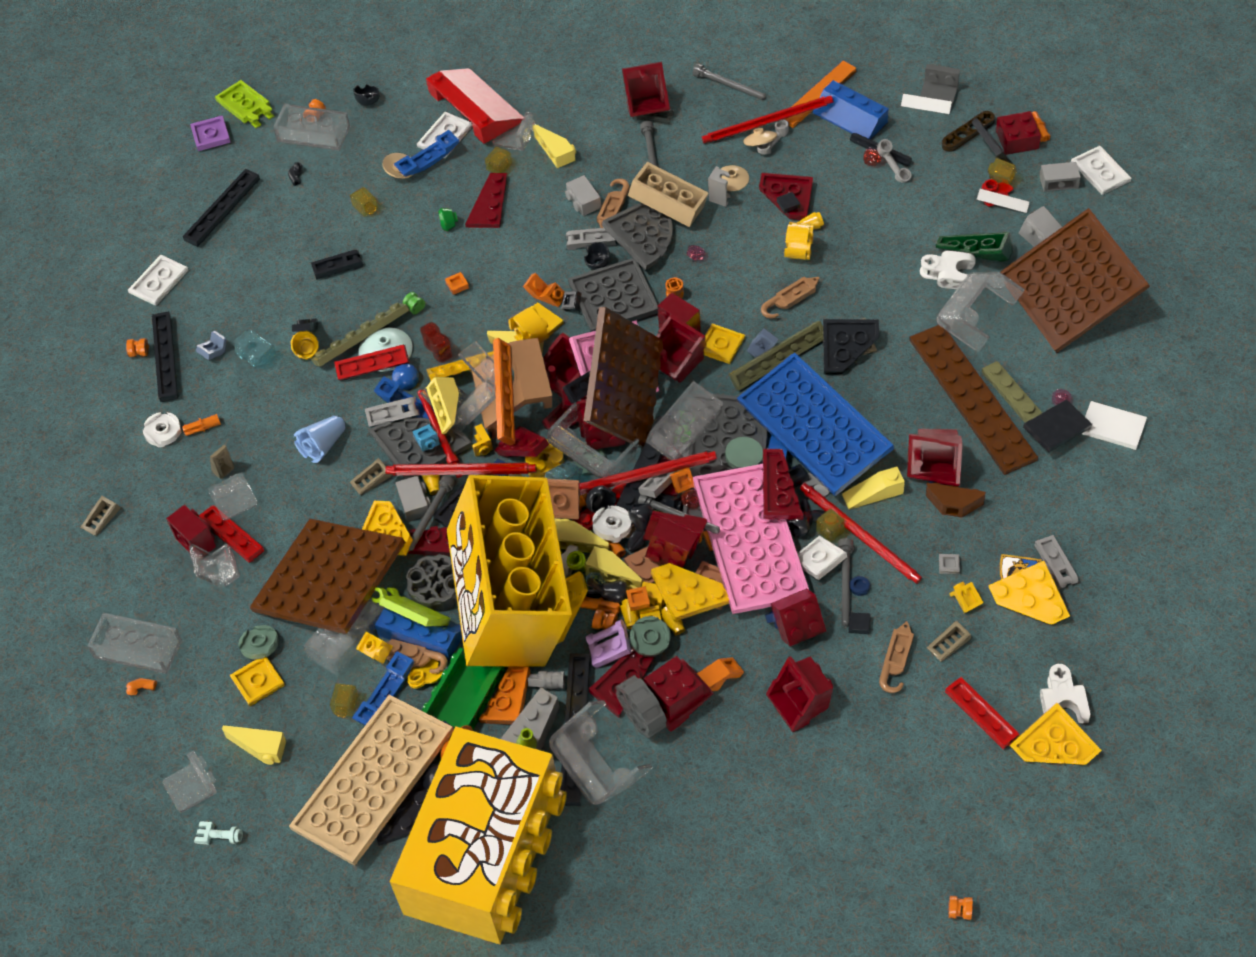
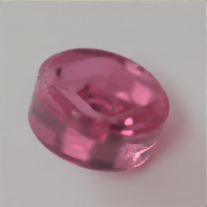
(695, 252)
(1060, 395)

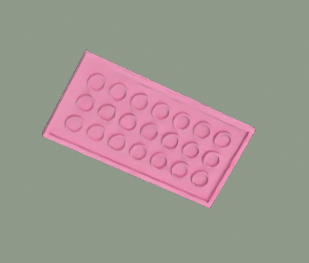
(751, 552)

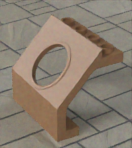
(529, 382)

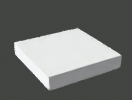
(820, 557)

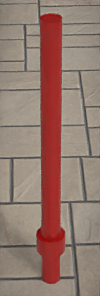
(451, 458)

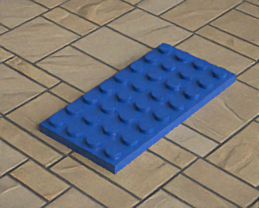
(815, 424)

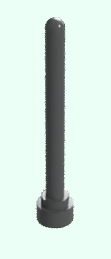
(700, 71)
(647, 130)
(445, 485)
(666, 509)
(848, 546)

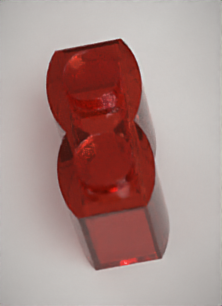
(436, 342)

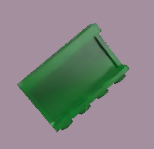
(463, 692)

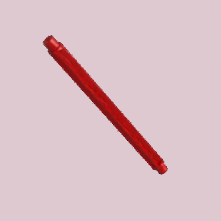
(770, 118)
(461, 469)
(649, 471)
(863, 535)

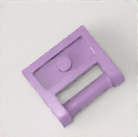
(611, 649)

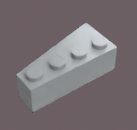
(1039, 226)
(537, 716)

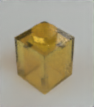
(498, 160)
(1002, 171)
(364, 202)
(830, 525)
(344, 700)

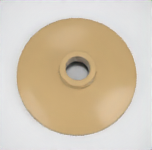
(760, 137)
(388, 165)
(738, 177)

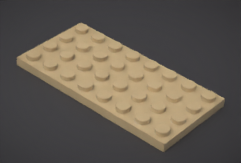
(371, 779)

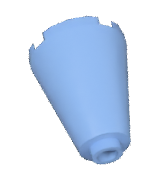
(319, 437)

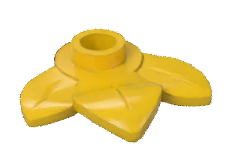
(420, 676)

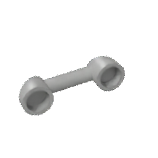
(781, 129)
(883, 149)

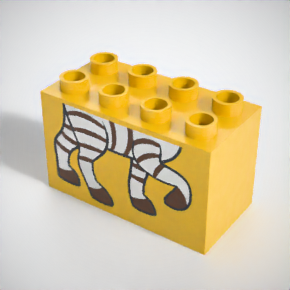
(508, 571)
(479, 836)

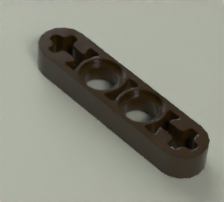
(966, 130)

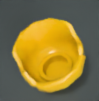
(304, 345)

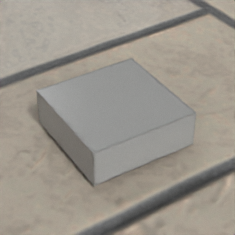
(949, 564)

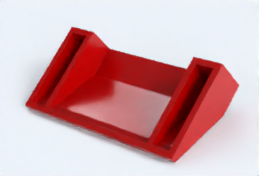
(476, 101)

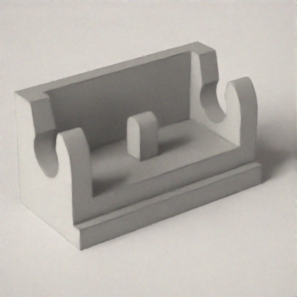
(718, 187)

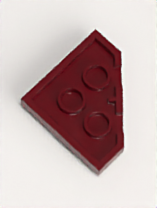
(779, 184)

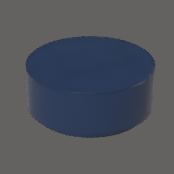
(859, 586)

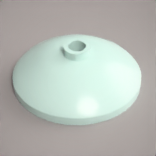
(384, 339)

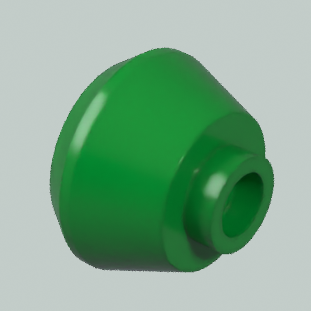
(447, 218)

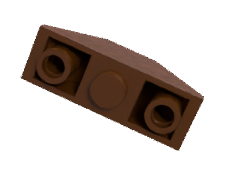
(953, 499)

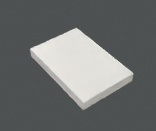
(447, 121)
(1101, 170)
(158, 280)
(1114, 425)

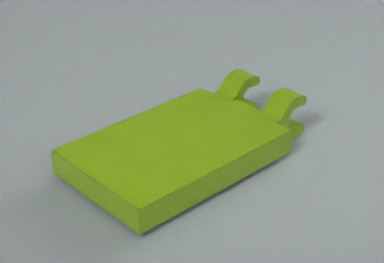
(245, 103)
(410, 608)

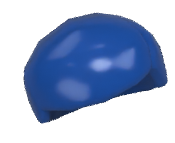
(406, 376)

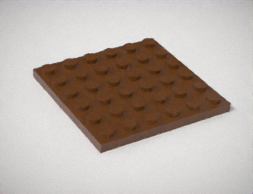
(1075, 280)
(623, 378)
(328, 575)

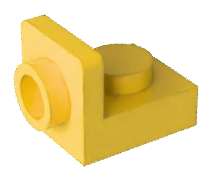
(483, 441)
(966, 596)

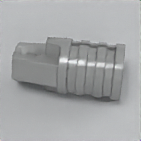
(548, 680)

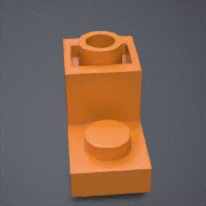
(538, 289)
(719, 671)

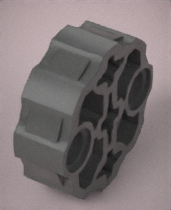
(429, 586)
(641, 706)

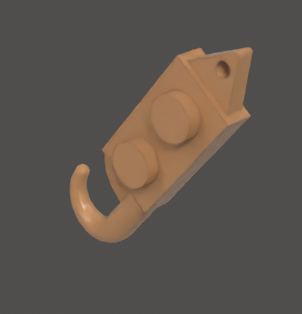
(613, 201)
(791, 295)
(418, 653)
(896, 656)

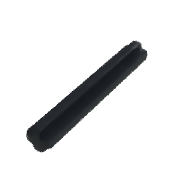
(868, 143)

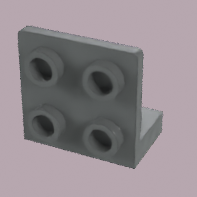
(940, 83)

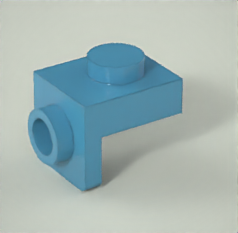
(426, 437)

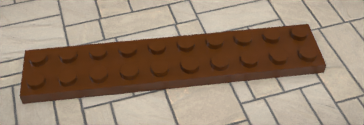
(973, 399)

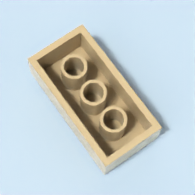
(668, 194)

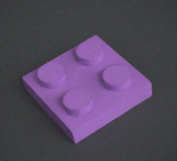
(210, 133)

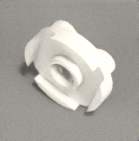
(164, 437)
(612, 532)

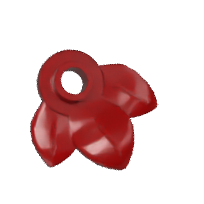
(994, 186)

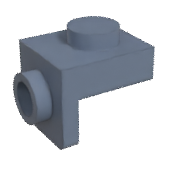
(762, 343)
(212, 348)

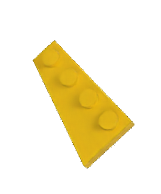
(450, 368)

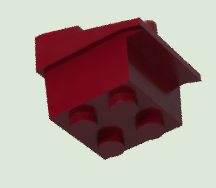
(645, 89)
(681, 348)
(560, 364)
(594, 436)
(935, 456)
(673, 537)
(677, 691)
(800, 705)

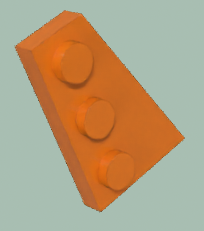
(509, 698)

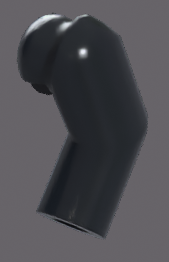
(294, 173)

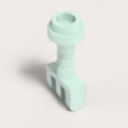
(234, 835)

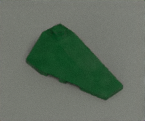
(985, 245)

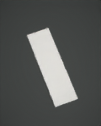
(926, 103)
(1003, 200)

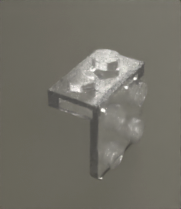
(518, 136)
(232, 496)
(215, 568)
(190, 784)

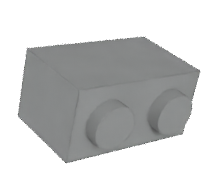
(1059, 176)
(583, 195)
(412, 498)

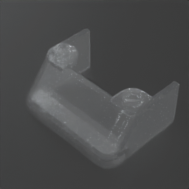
(961, 319)
(482, 396)
(566, 441)
(583, 761)

